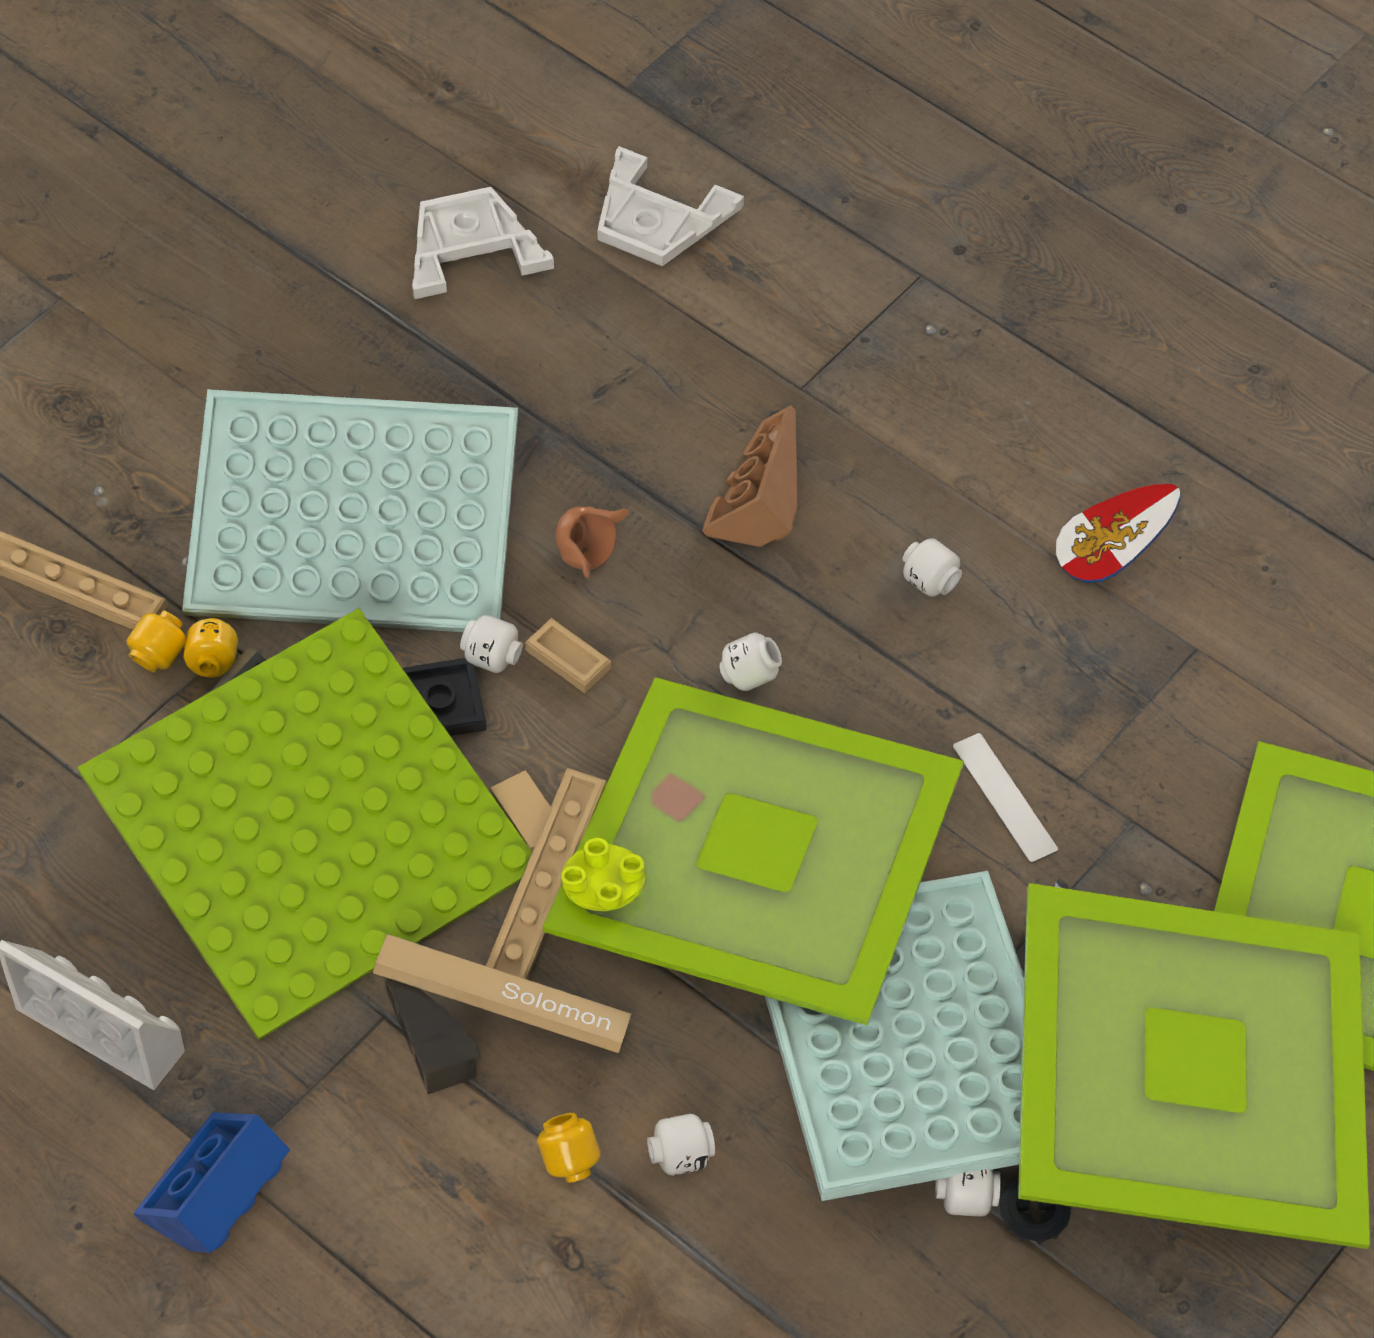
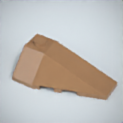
(763, 488)

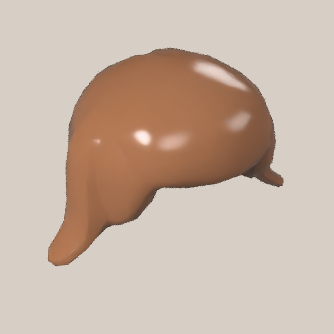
(588, 529)

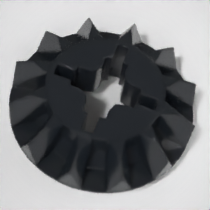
(1050, 1225)

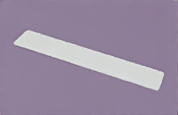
(1005, 797)

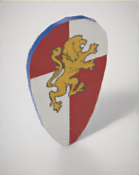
(1115, 532)

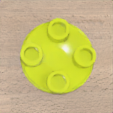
(603, 876)

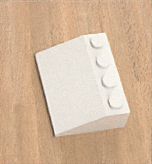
(91, 1014)

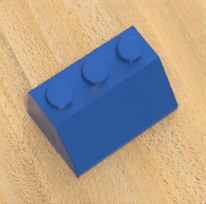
(213, 1181)

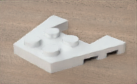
(652, 223)
(467, 227)

